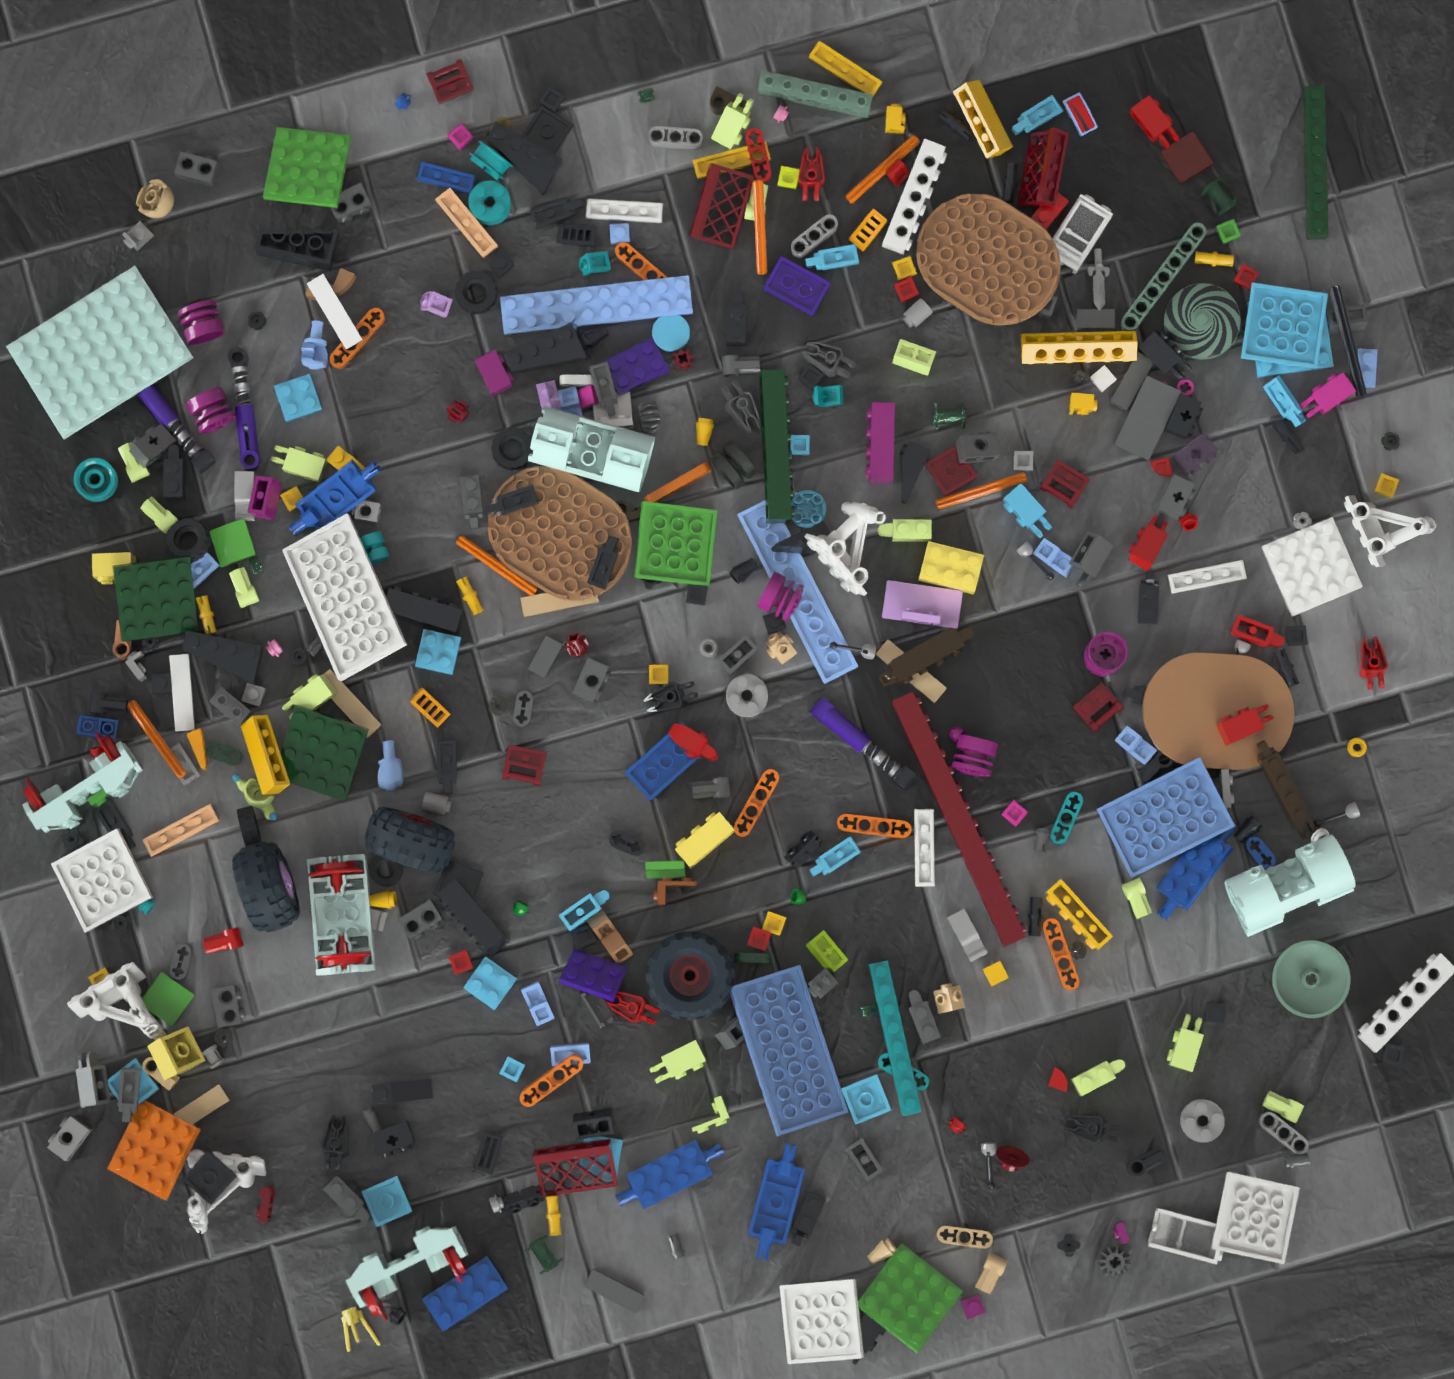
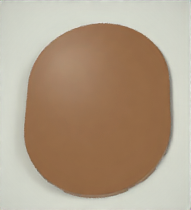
(988, 259)
(561, 535)
(1201, 688)

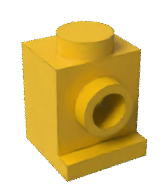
(894, 119)
(1082, 403)

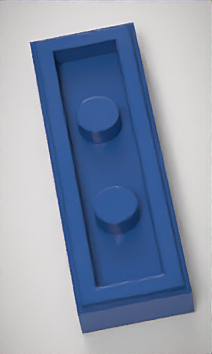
(446, 177)

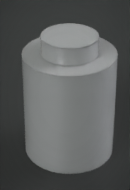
(917, 313)
(436, 803)

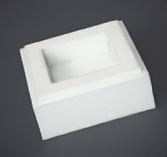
(1103, 378)

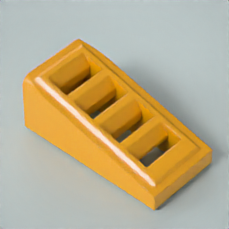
(883, 221)
(417, 696)
(197, 742)

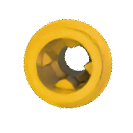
(703, 431)
(384, 899)

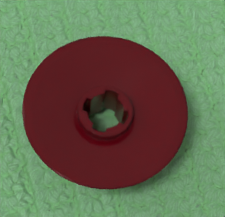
(1012, 1158)

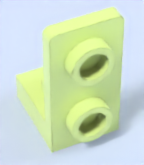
(718, 1107)

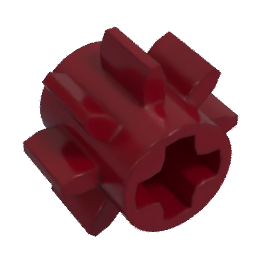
(684, 365)
(458, 411)
(576, 644)

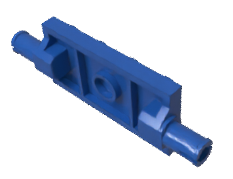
(335, 496)
(1193, 873)
(669, 1174)
(776, 1201)

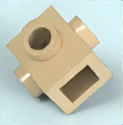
(780, 647)
(949, 998)

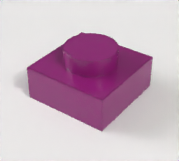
(1120, 1232)
(972, 1306)

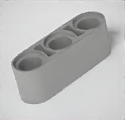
(683, 143)
(818, 228)
(1292, 1136)

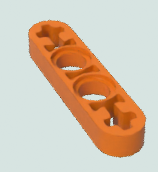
(647, 266)
(352, 353)
(678, 483)
(753, 801)
(874, 822)
(1063, 953)
(551, 1080)

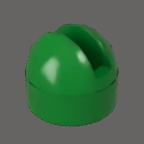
(798, 896)
(520, 908)

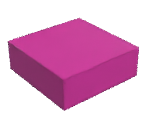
(460, 136)
(587, 397)
(1014, 813)

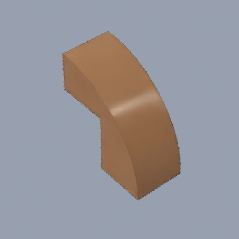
(342, 283)
(609, 937)

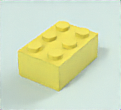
(951, 567)
(704, 839)

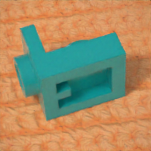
(594, 263)

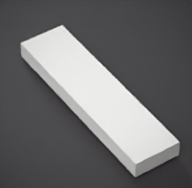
(624, 210)
(334, 311)
(1207, 576)
(182, 693)
(924, 847)

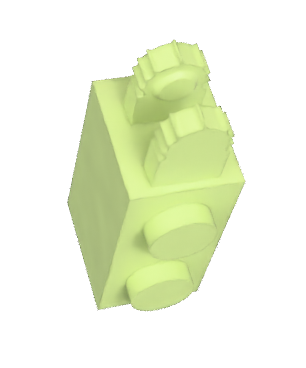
(732, 123)
(301, 463)
(907, 530)
(313, 694)
(1186, 1045)
(680, 1060)
(1097, 1076)

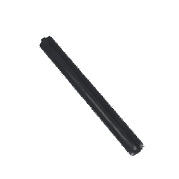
(1347, 340)

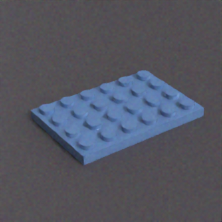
(1166, 817)

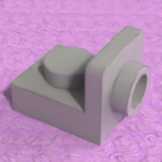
(137, 236)
(137, 669)

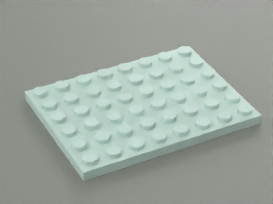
(99, 352)

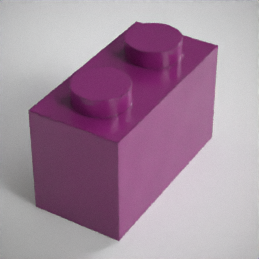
(493, 372)
(264, 497)

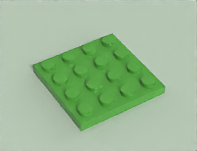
(307, 167)
(675, 543)
(909, 1298)

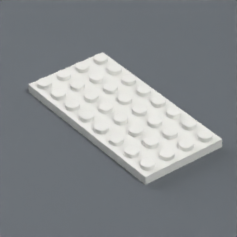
(344, 597)

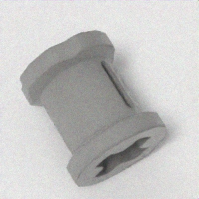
(213, 1056)

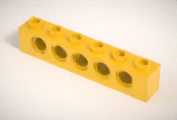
(1070, 342)

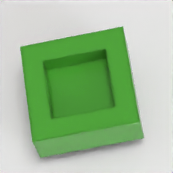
(1228, 231)
(98, 798)

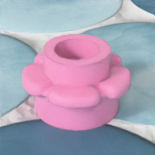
(781, 114)
(274, 648)

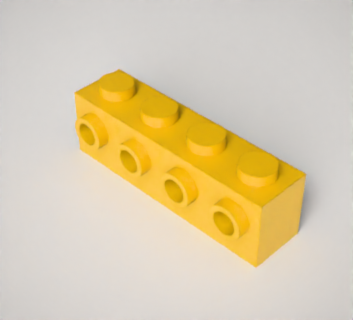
(983, 119)
(265, 755)
(1082, 918)

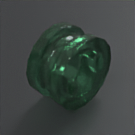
(646, 95)
(256, 565)
(867, 1010)

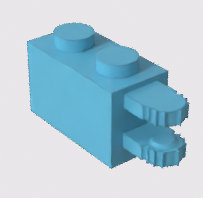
(1026, 509)
(583, 909)

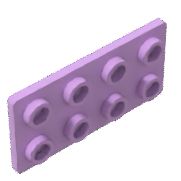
(922, 604)

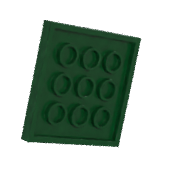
(155, 598)
(322, 752)

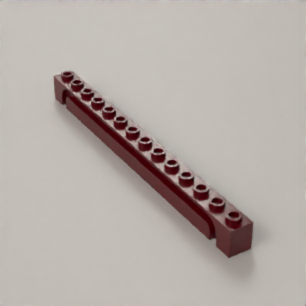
(958, 819)

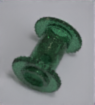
(1220, 196)
(949, 416)
(542, 1253)

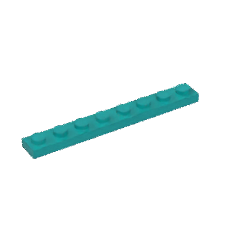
(894, 1038)

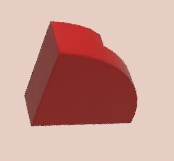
(1162, 467)
(1058, 1080)

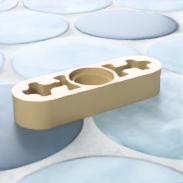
(979, 1234)

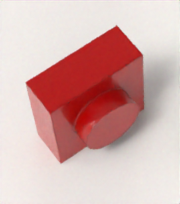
(898, 172)
(1246, 276)
(906, 290)
(759, 938)
(460, 962)

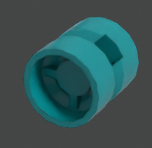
(374, 547)

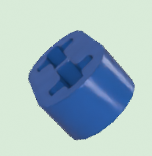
(1257, 856)

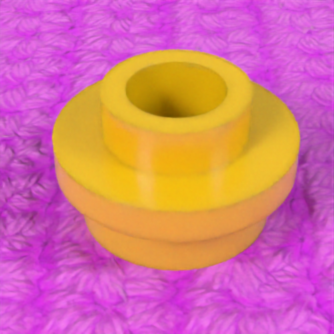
(1363, 747)

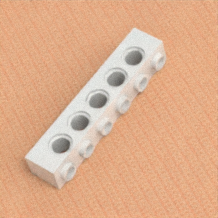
(931, 151)
(1417, 1000)

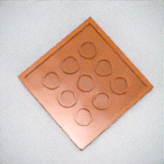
(154, 1149)

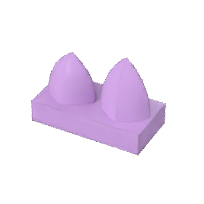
(548, 395)

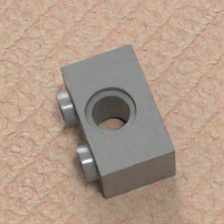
(79, 1133)

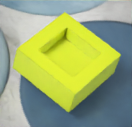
(788, 177)

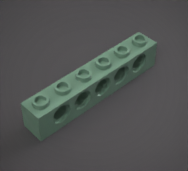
(814, 94)

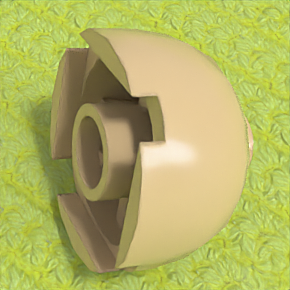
(155, 199)

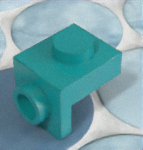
(828, 396)

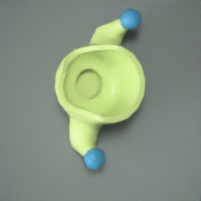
(255, 797)

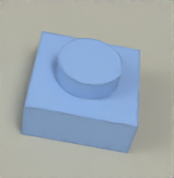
(619, 233)

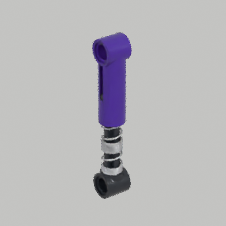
(244, 411)
(169, 419)
(860, 741)

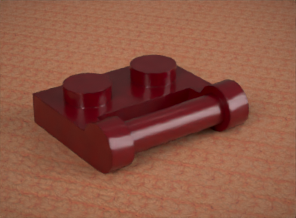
(450, 87)
(1069, 479)
(1093, 702)
(527, 759)
(264, 1211)

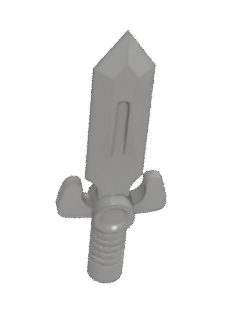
(1098, 279)

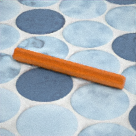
(880, 171)
(760, 234)
(980, 491)
(496, 565)
(156, 739)

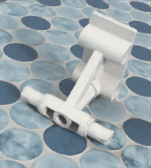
(1373, 533)
(833, 547)
(122, 984)
(245, 1169)

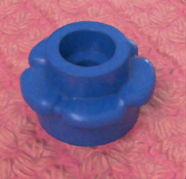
(403, 101)

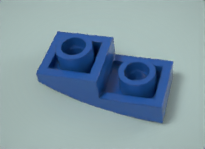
(90, 725)

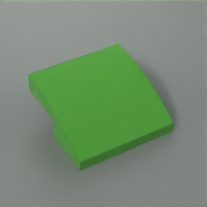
(232, 543)
(663, 869)
(167, 998)

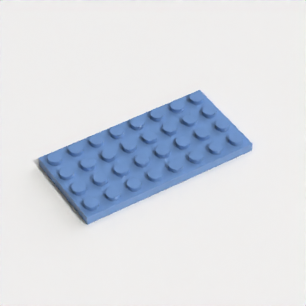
(788, 1050)

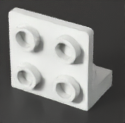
(623, 411)

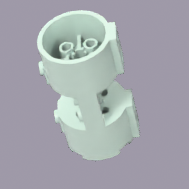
(591, 449)
(1316, 874)

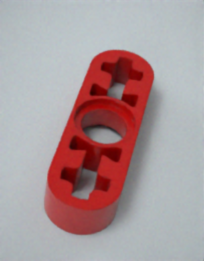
(756, 170)

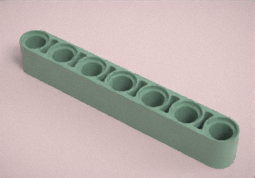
(1169, 271)

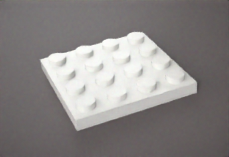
(1312, 566)
(101, 880)
(1255, 1218)
(821, 1321)

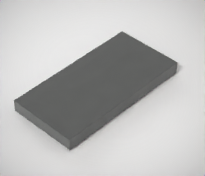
(1147, 418)

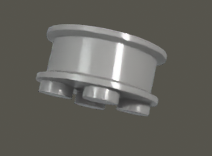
(746, 683)
(1214, 1124)

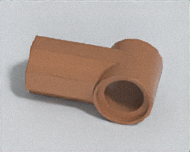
(118, 643)

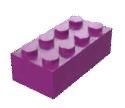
(881, 443)

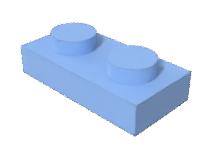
(1368, 365)
(202, 569)
(560, 1052)

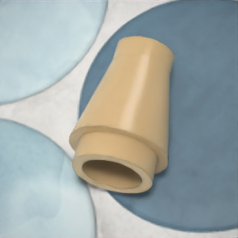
(882, 1251)

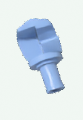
(314, 348)
(391, 769)

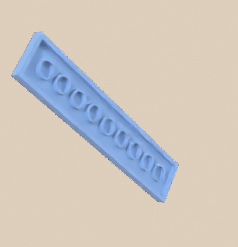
(596, 305)
(812, 616)

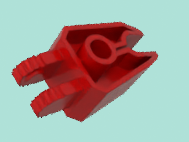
(811, 177)
(1372, 663)
(694, 743)
(633, 1007)

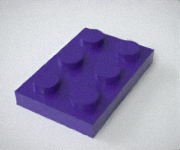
(796, 286)
(636, 366)
(593, 975)

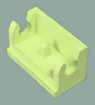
(914, 357)

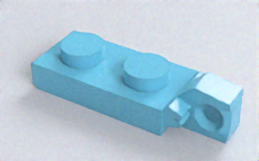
(1037, 115)
(833, 258)
(1284, 401)
(836, 857)

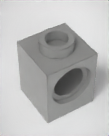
(374, 515)

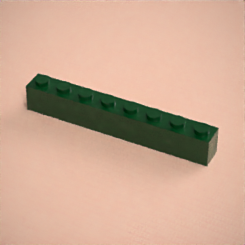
(1315, 162)
(775, 446)

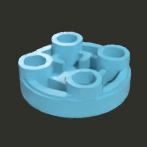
(671, 332)
(809, 509)

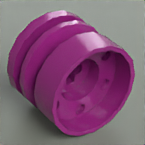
(201, 322)
(212, 414)
(780, 596)
(1115, 649)
(974, 755)

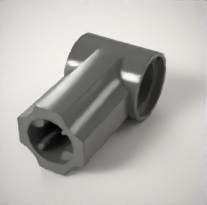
(735, 365)
(714, 788)

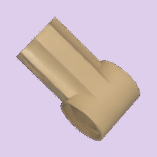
(168, 1084)
(993, 1268)

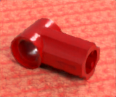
(228, 940)

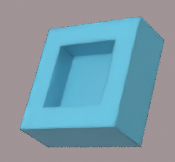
(800, 444)
(512, 1069)

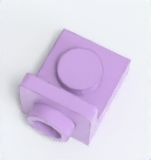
(435, 303)

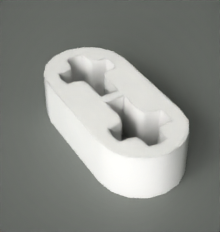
(576, 380)

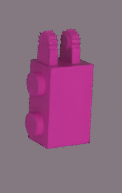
(1329, 395)

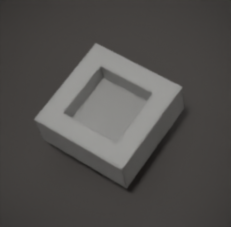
(1023, 461)
(253, 694)

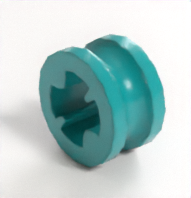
(147, 906)

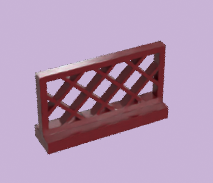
(1050, 169)
(706, 198)
(575, 1151)

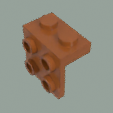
(660, 893)

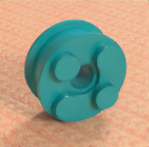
(489, 158)
(486, 191)
(84, 475)

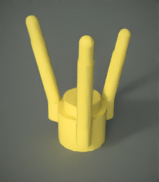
(352, 1317)

